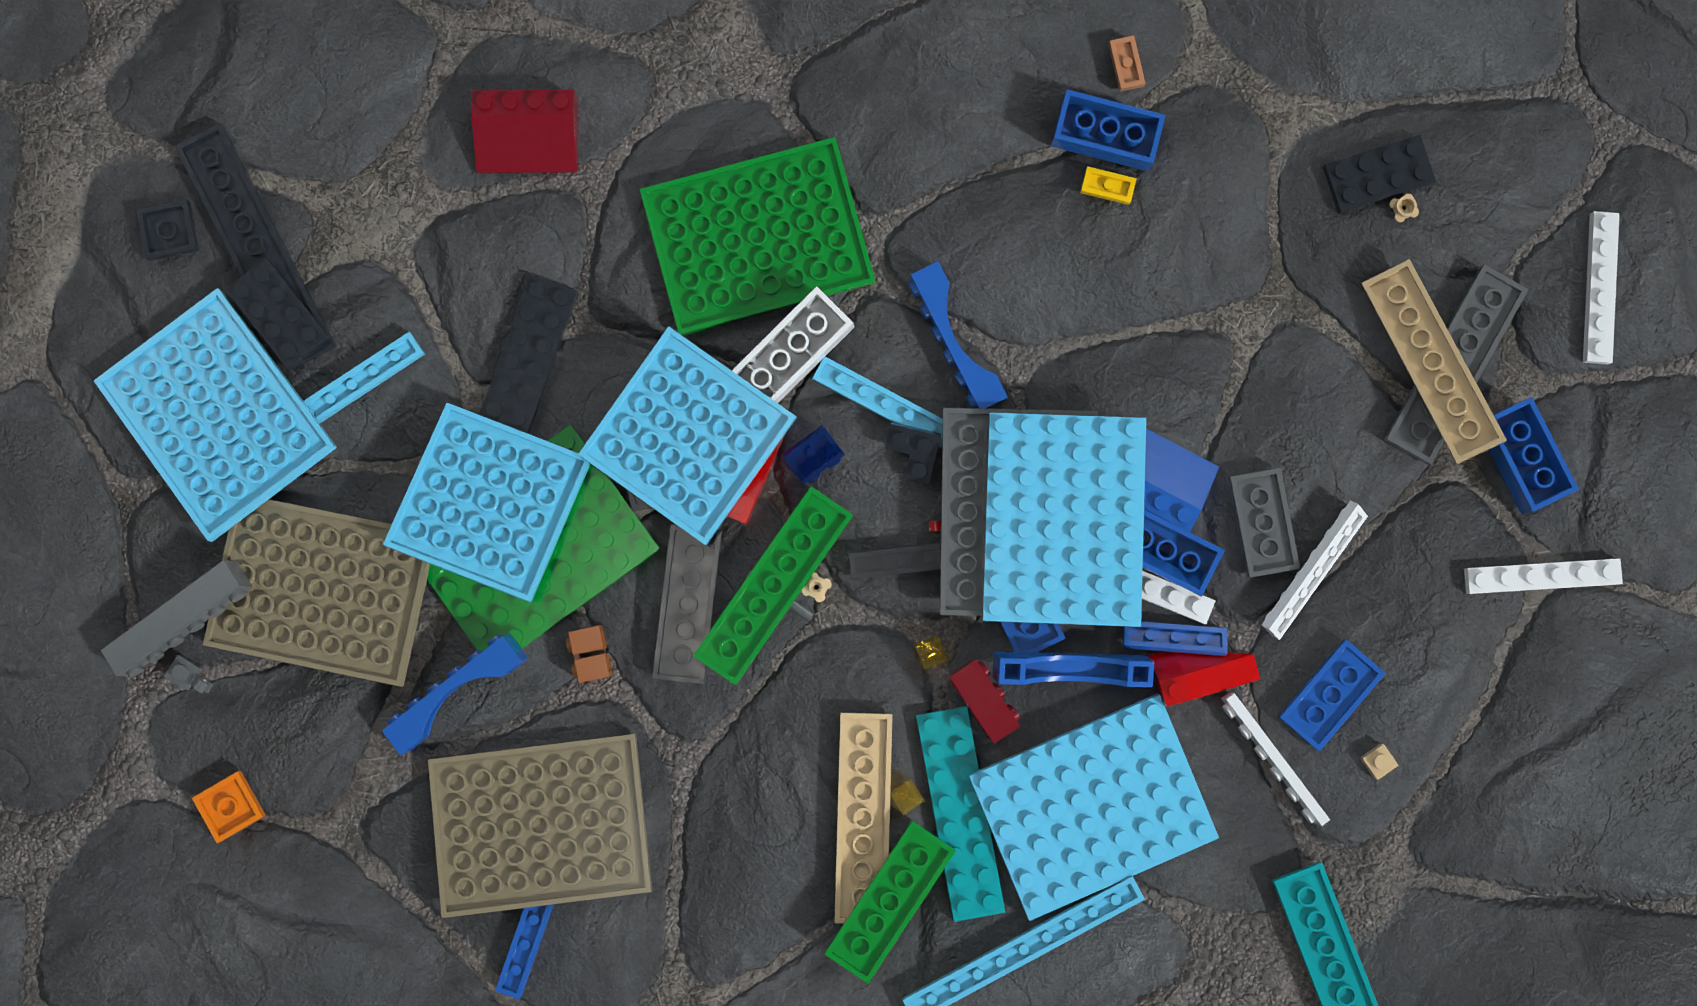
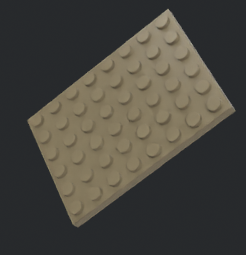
(321, 593)
(539, 826)

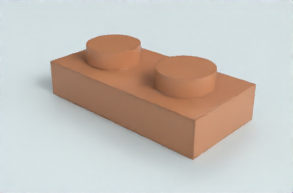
(1126, 63)

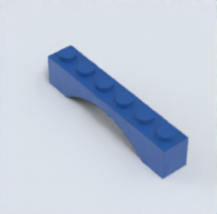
(981, 385)
(1032, 667)
(415, 724)

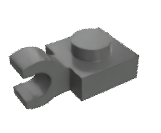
(186, 675)

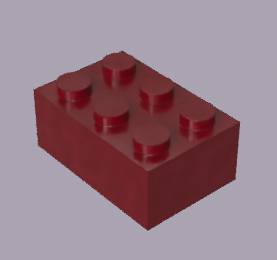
(984, 700)

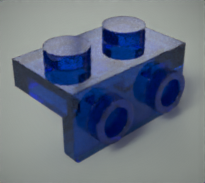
(813, 455)

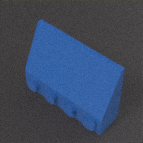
(1175, 481)

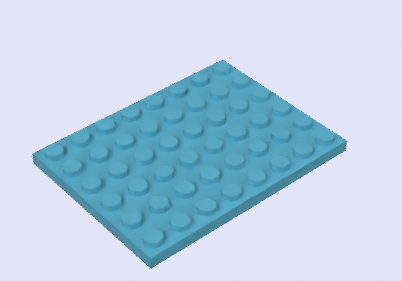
(215, 414)
(1064, 519)
(1093, 806)

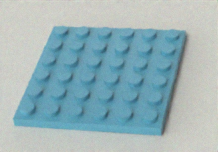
(687, 435)
(487, 502)

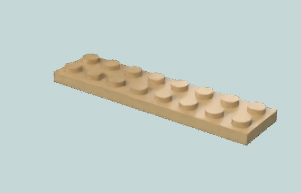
(1433, 362)
(862, 805)

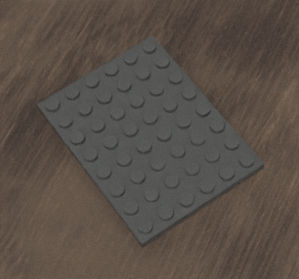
(964, 505)

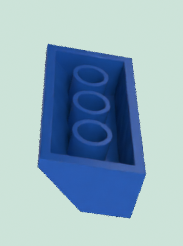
(1178, 554)

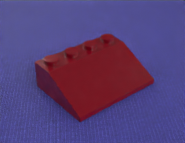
(525, 131)

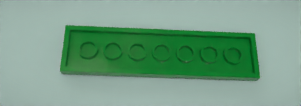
(773, 586)

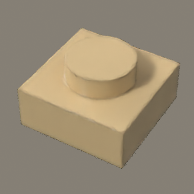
(1379, 761)

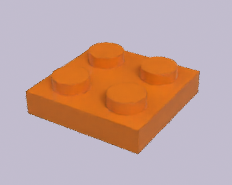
(228, 806)

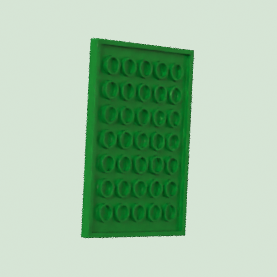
(757, 236)
(593, 551)

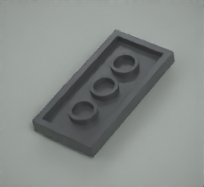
(1264, 522)

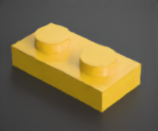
(1108, 185)

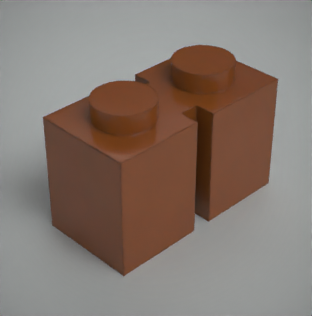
(586, 641)

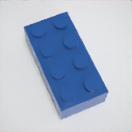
(1108, 130)
(1530, 458)

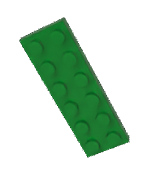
(889, 901)

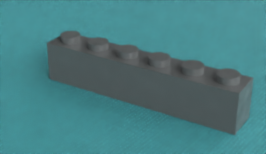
(176, 619)

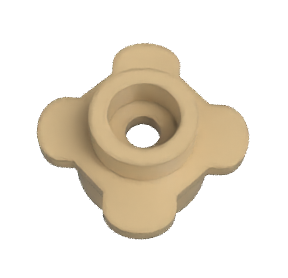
(1410, 204)
(819, 594)

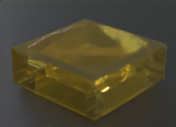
(930, 652)
(906, 796)

